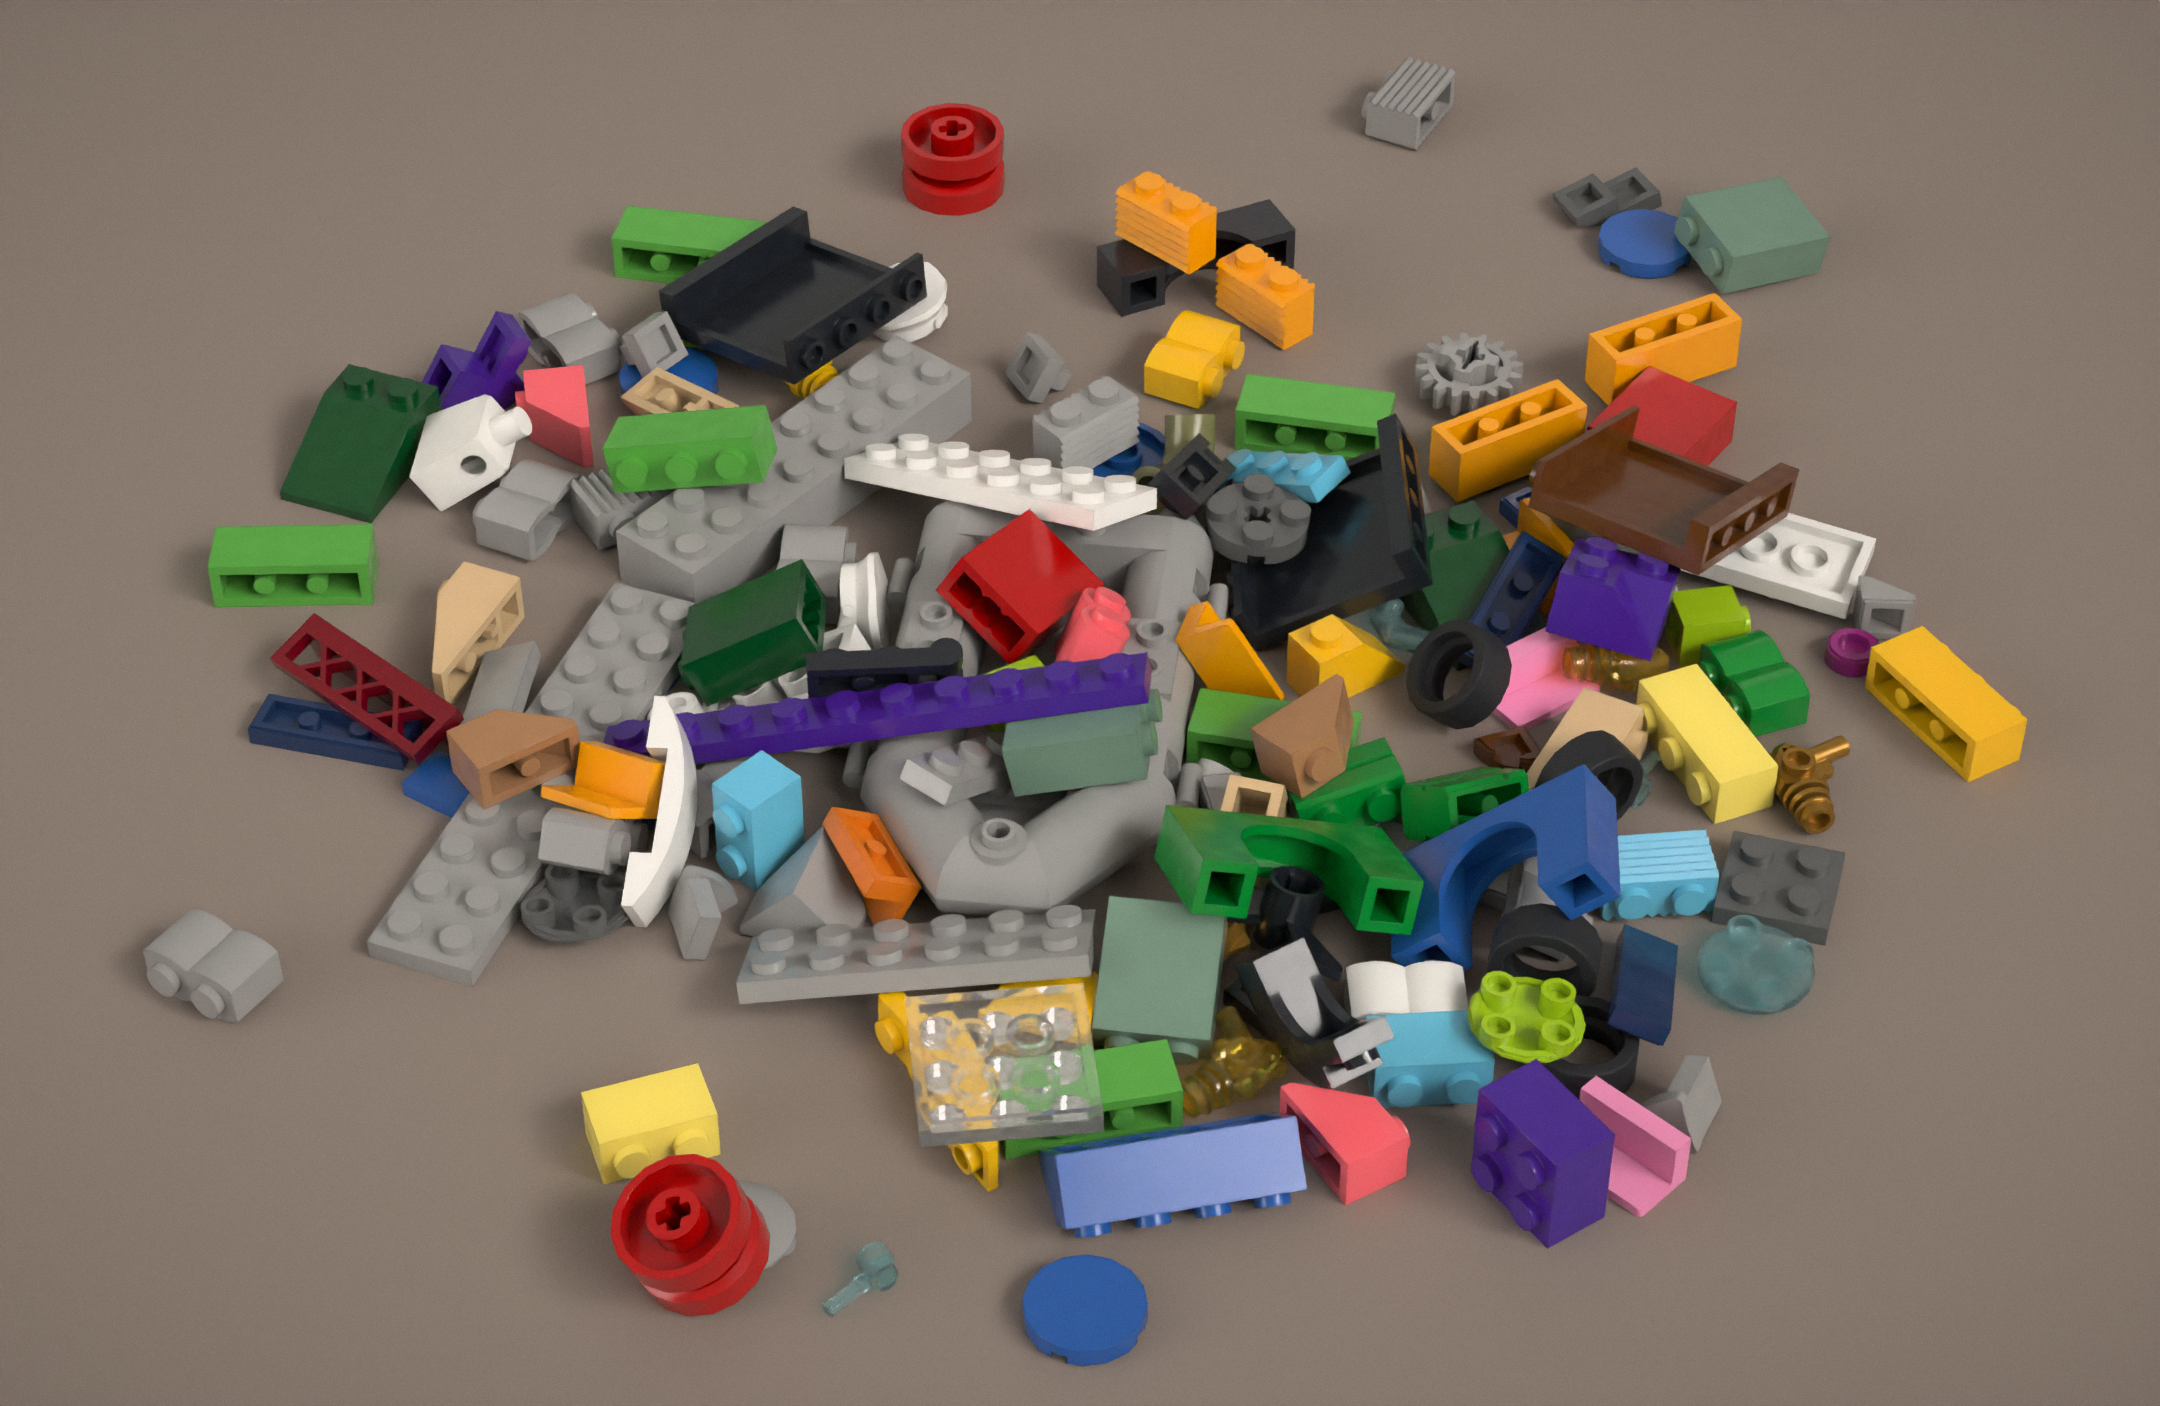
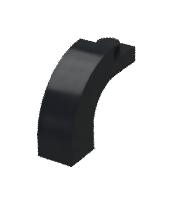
(1306, 1018)

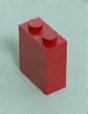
(1676, 415)
(1018, 586)

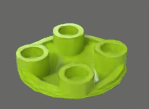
(1526, 1017)

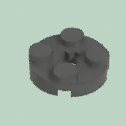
(1257, 521)

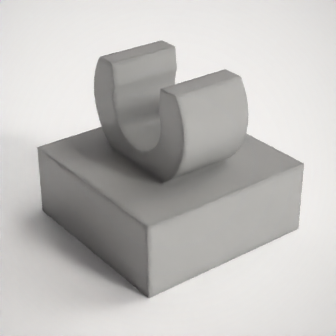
(653, 344)
(1037, 368)

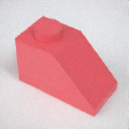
(558, 411)
(1347, 1139)

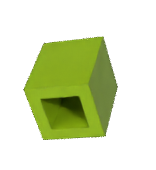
(1701, 618)

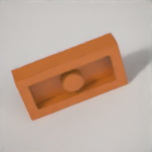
(873, 861)

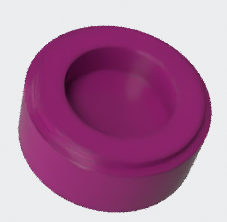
(1849, 652)

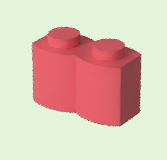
(1094, 627)

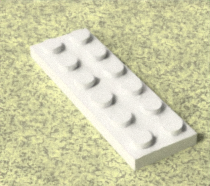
(1002, 484)
(1790, 562)

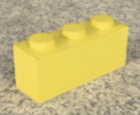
(1706, 744)

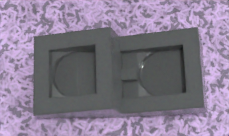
(1593, 202)

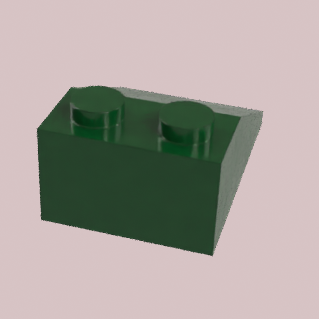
(360, 443)
(1463, 559)

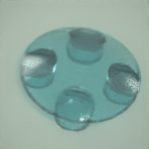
(1756, 967)

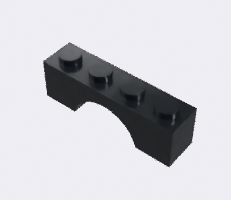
(1138, 280)

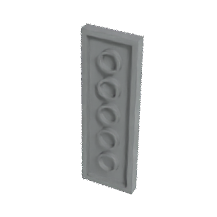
(919, 955)

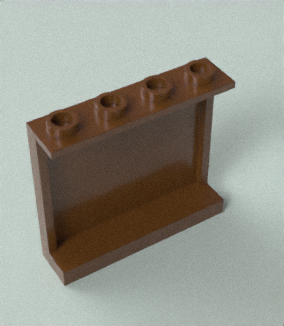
(1656, 497)

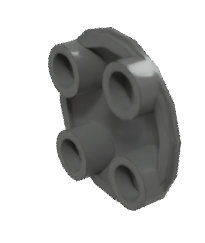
(574, 905)

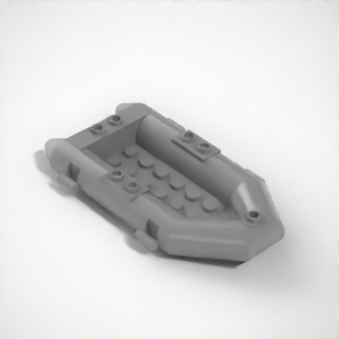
(1057, 844)

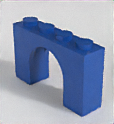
(1562, 822)

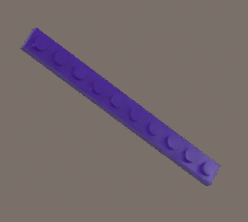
(905, 709)

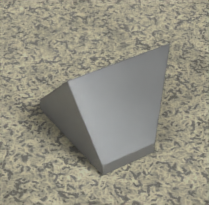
(807, 893)

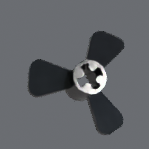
(1289, 912)

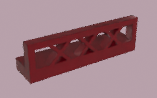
(372, 678)

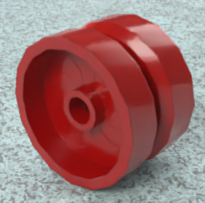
(953, 159)
(690, 1235)

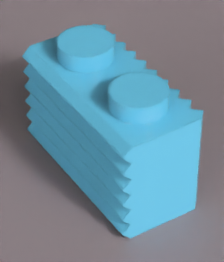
(1664, 875)

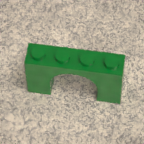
(1219, 854)

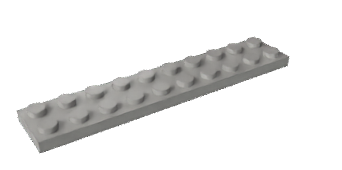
(488, 859)

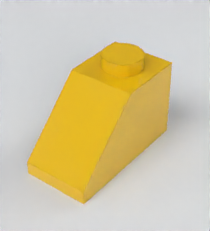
(1338, 648)

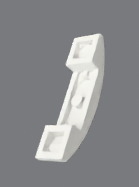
(654, 875)

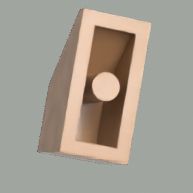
(1307, 738)
(511, 753)

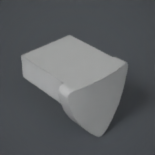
(697, 909)
(1690, 1100)

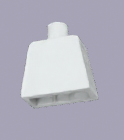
(466, 448)

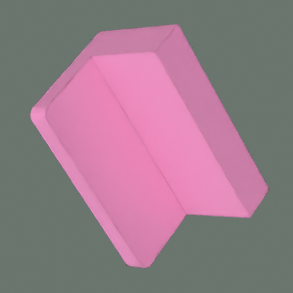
(1538, 681)
(1647, 1151)

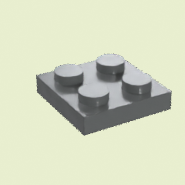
(1780, 885)

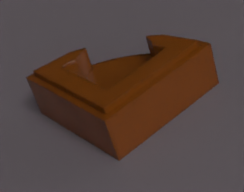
(1507, 749)

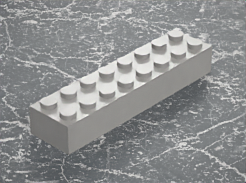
(729, 534)

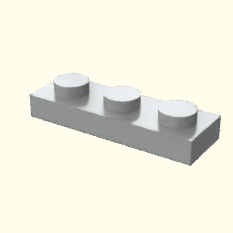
(959, 769)

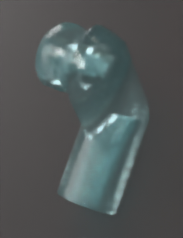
(1393, 629)

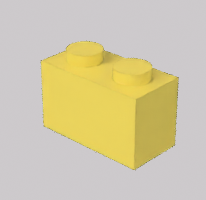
(650, 1120)

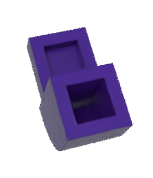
(486, 371)

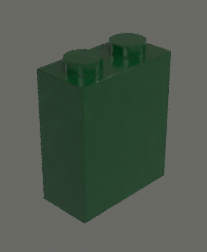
(753, 633)

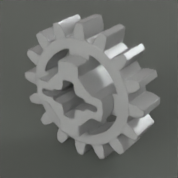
(1467, 373)

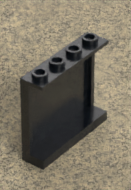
(788, 299)
(1359, 549)

